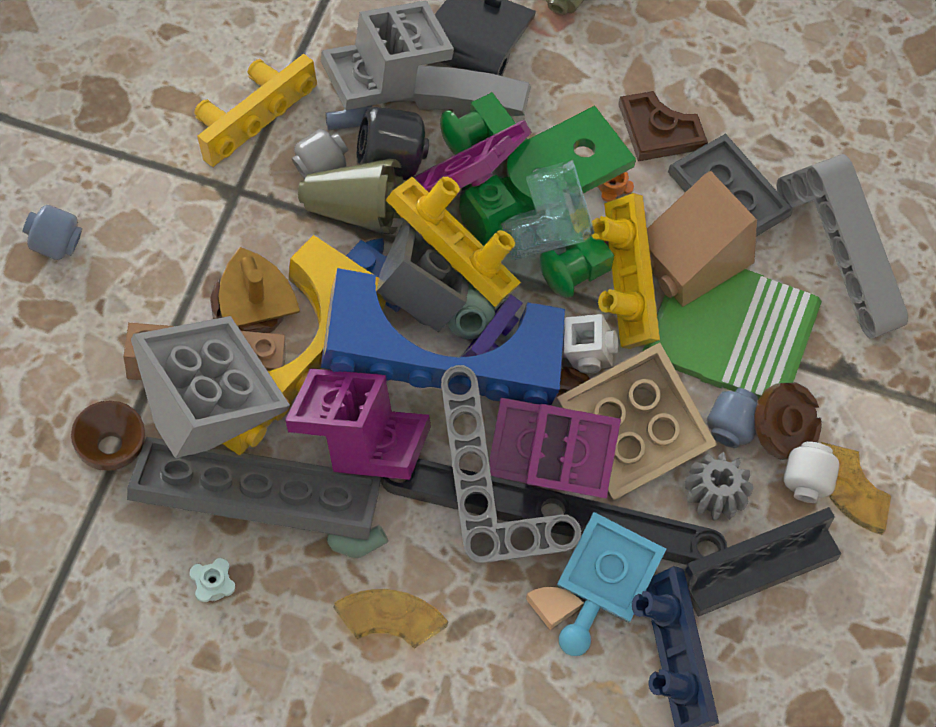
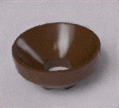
(107, 420)

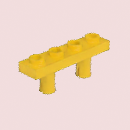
(246, 119)
(476, 262)
(631, 271)

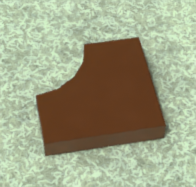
(658, 129)

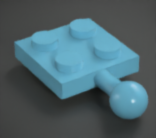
(607, 573)

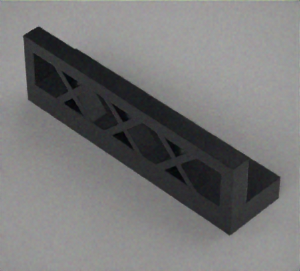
(761, 562)

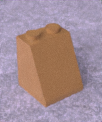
(701, 240)

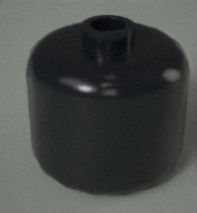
(395, 136)

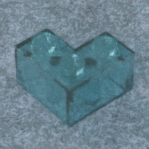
(558, 216)

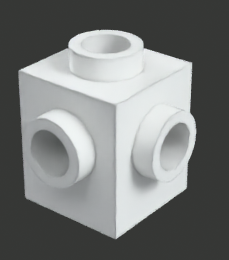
(589, 343)

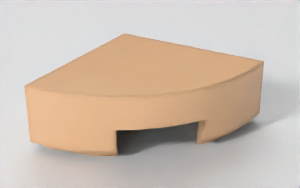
(553, 604)

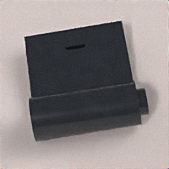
(483, 32)

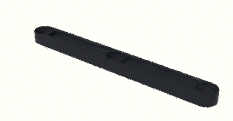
(518, 501)

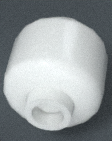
(811, 471)

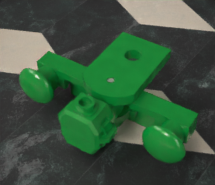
(499, 199)

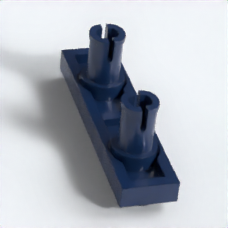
(679, 647)

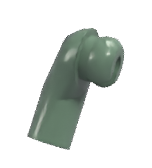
(357, 547)

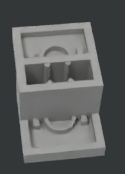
(386, 55)

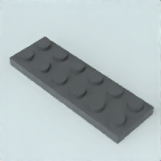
(256, 489)

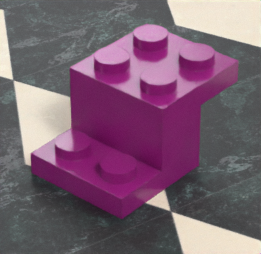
(359, 423)
(554, 447)

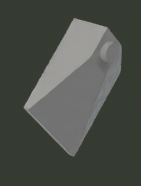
(204, 384)

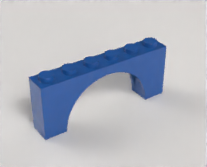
(366, 342)

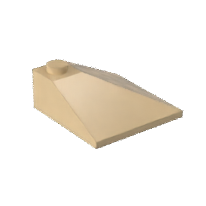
(656, 413)

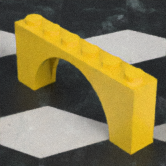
(313, 273)

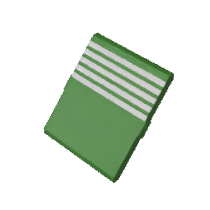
(739, 333)

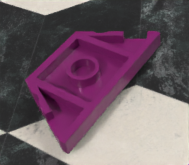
(478, 161)

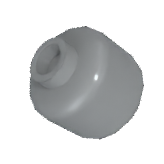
(319, 153)

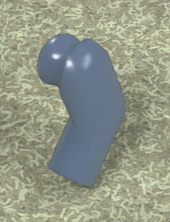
(345, 118)

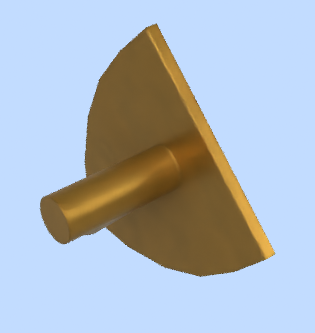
(254, 290)

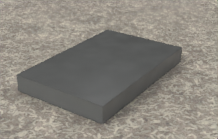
(738, 175)

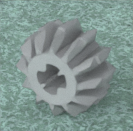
(733, 484)

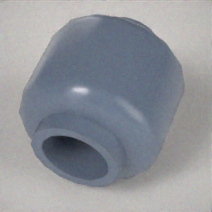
(52, 232)
(733, 418)

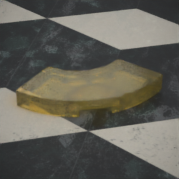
(857, 495)
(390, 613)

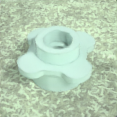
(212, 591)

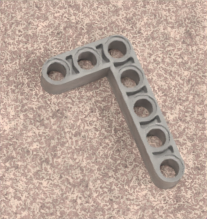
(852, 239)
(482, 484)

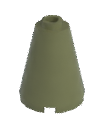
(354, 194)

